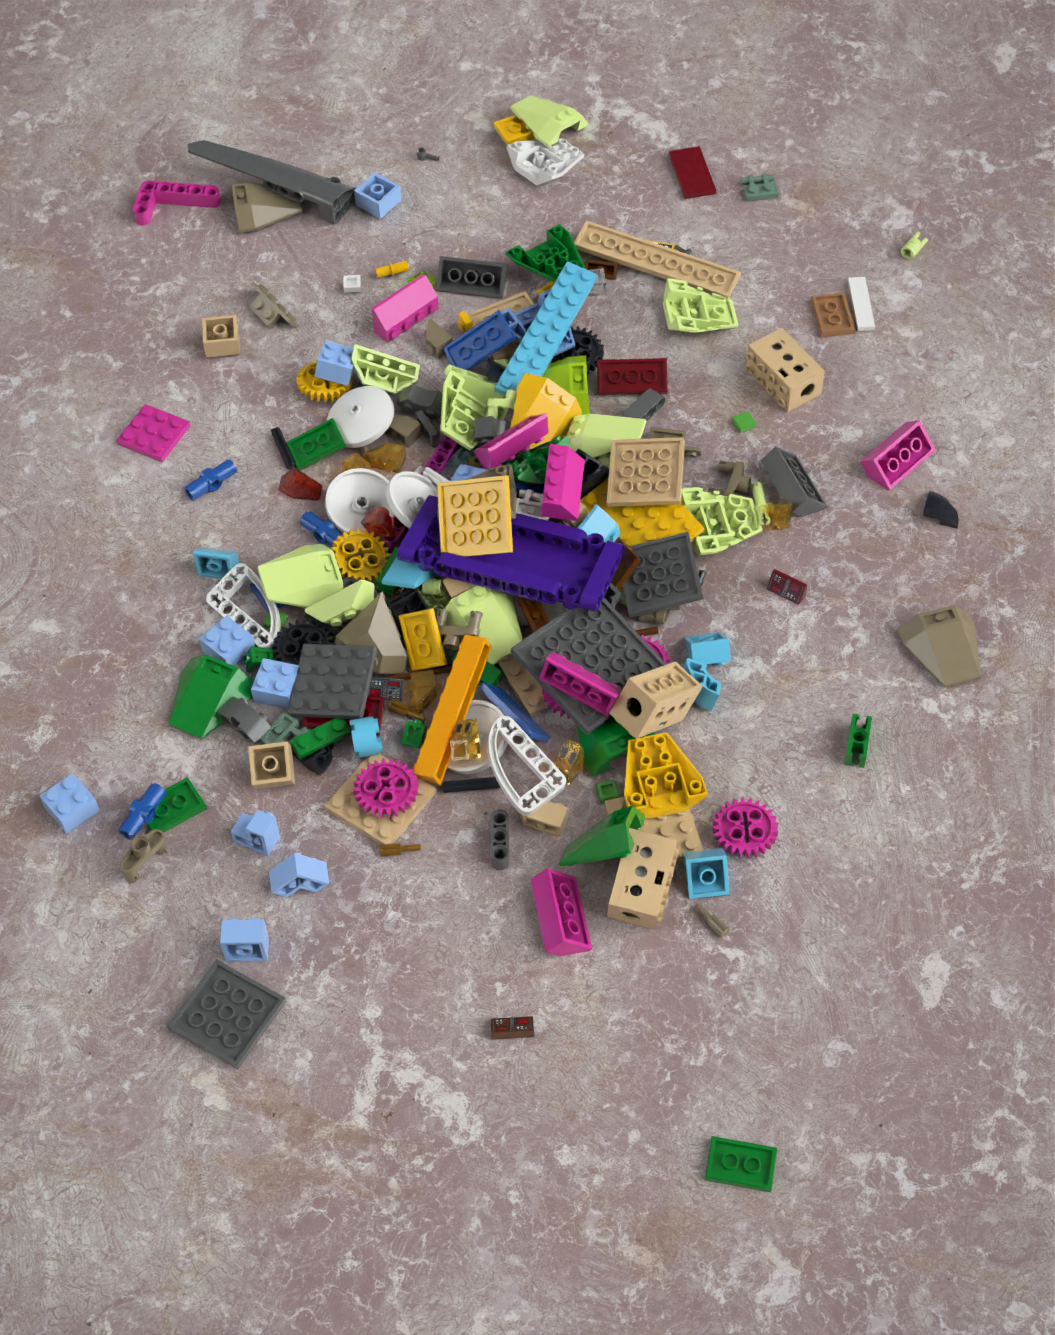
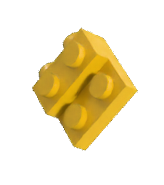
(513, 130)

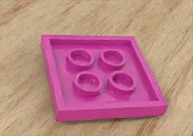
(153, 433)

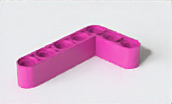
(174, 194)

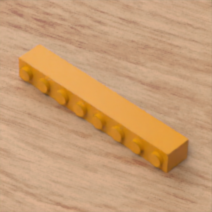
(452, 707)

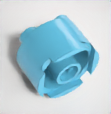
(365, 737)

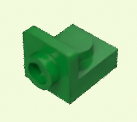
(255, 656)
(414, 733)

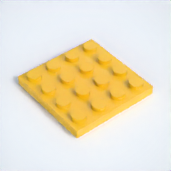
(475, 516)

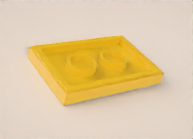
(422, 639)

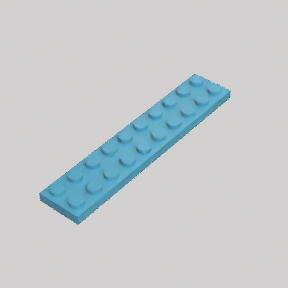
(548, 326)

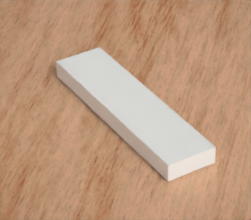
(861, 304)

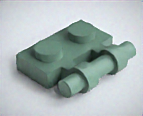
(760, 191)
(281, 729)

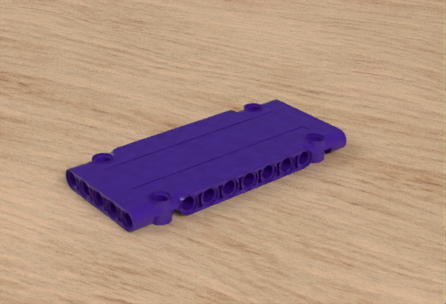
(546, 563)

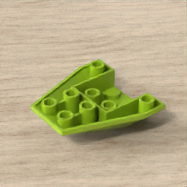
(572, 377)

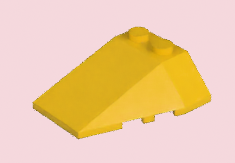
(541, 396)

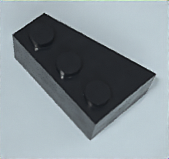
(593, 473)

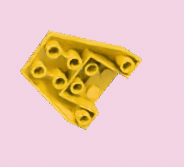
(661, 777)

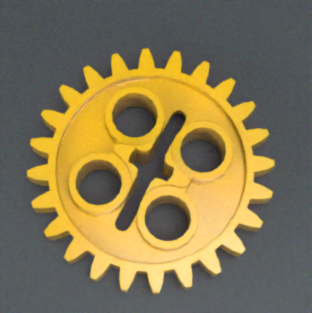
(316, 387)
(359, 555)

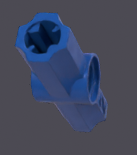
(210, 479)
(322, 530)
(142, 811)

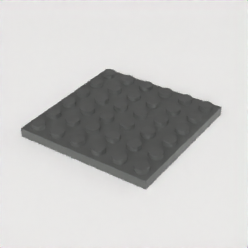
(597, 642)

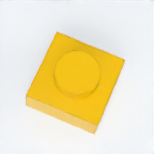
(464, 322)

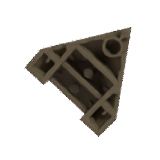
(377, 628)

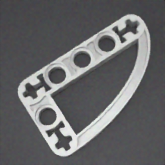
(224, 596)
(546, 783)

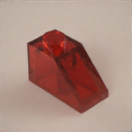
(300, 486)
(379, 521)

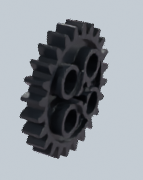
(586, 346)
(289, 643)

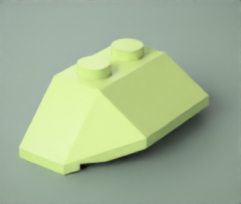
(383, 370)
(476, 384)
(343, 604)

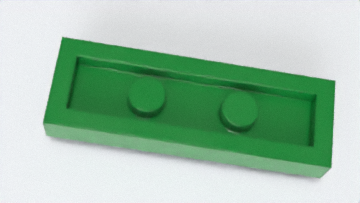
(320, 737)

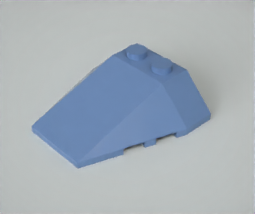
(521, 321)

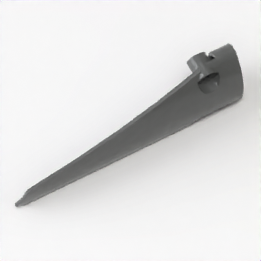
(283, 179)

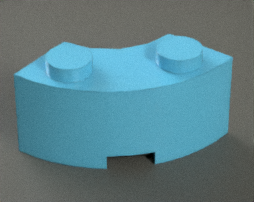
(711, 688)

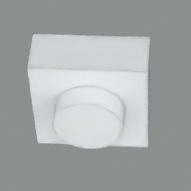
(352, 283)

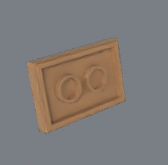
(832, 315)

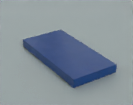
(480, 342)
(513, 710)

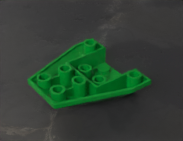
(550, 256)
(531, 465)
(202, 691)
(604, 745)
(606, 839)

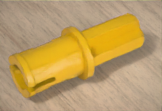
(392, 269)

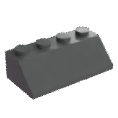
(472, 276)
(793, 482)

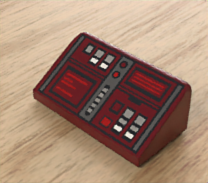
(787, 587)

